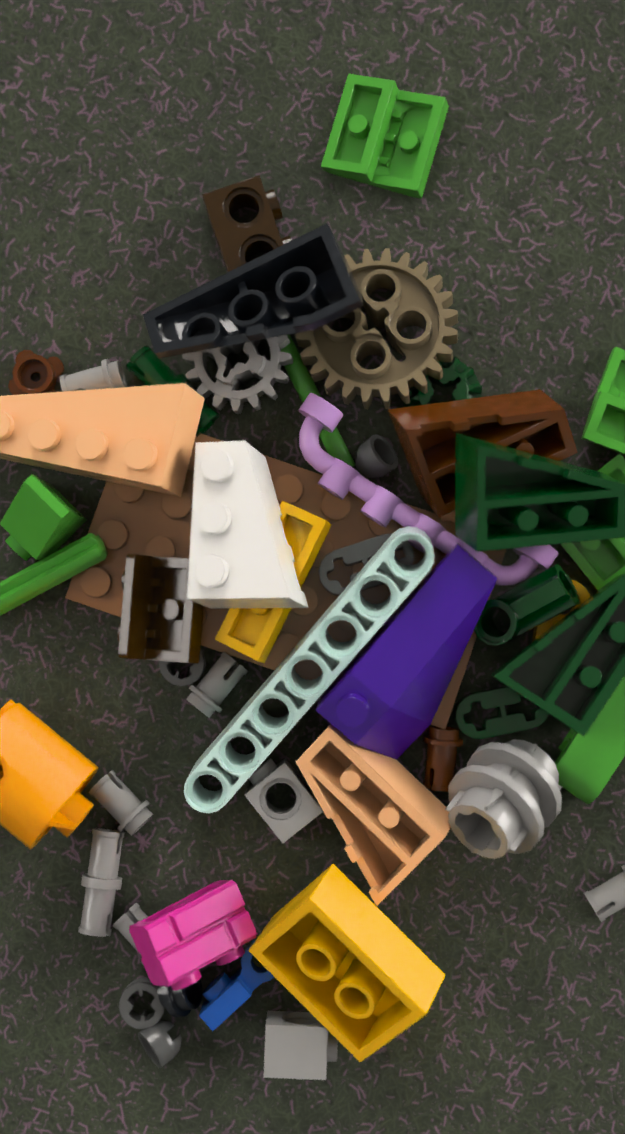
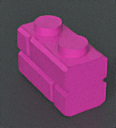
(193, 934)

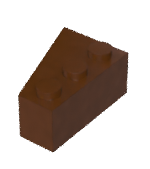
(514, 420)

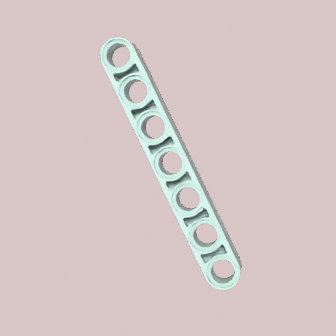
(300, 694)

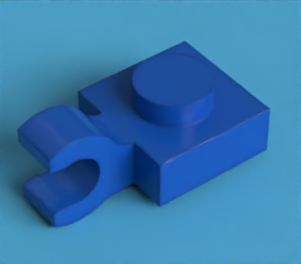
(228, 993)

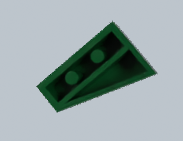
(530, 500)
(576, 661)

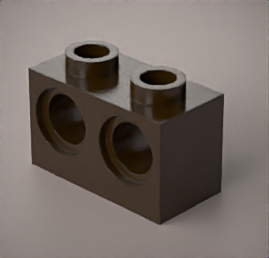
(243, 240)

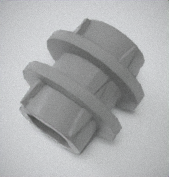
(504, 798)

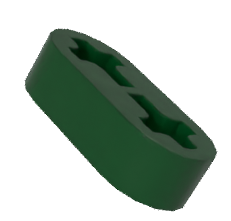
(500, 724)

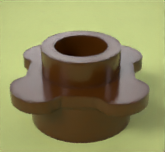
(28, 364)

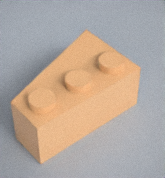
(376, 806)

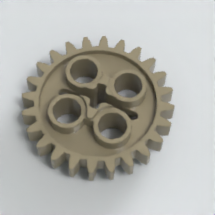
(413, 304)

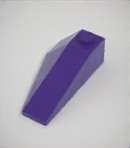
(406, 666)

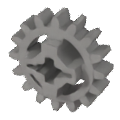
(230, 379)

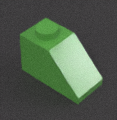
(39, 520)

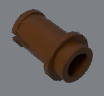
(441, 757)

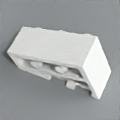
(237, 533)

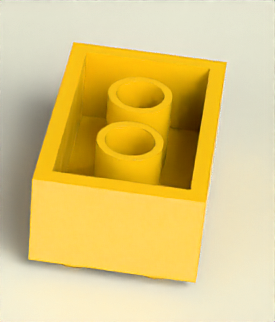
(348, 964)

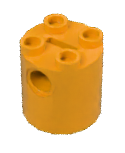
(39, 778)

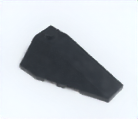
(266, 298)

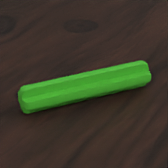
(51, 571)

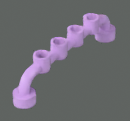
(383, 505)

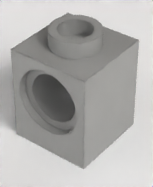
(282, 821)
(297, 1046)

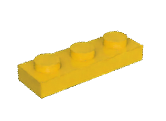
(256, 629)

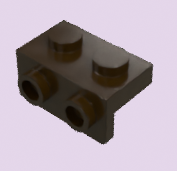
(156, 613)

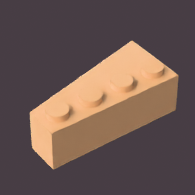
(108, 434)

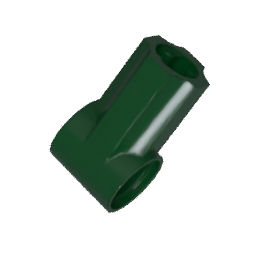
(528, 605)

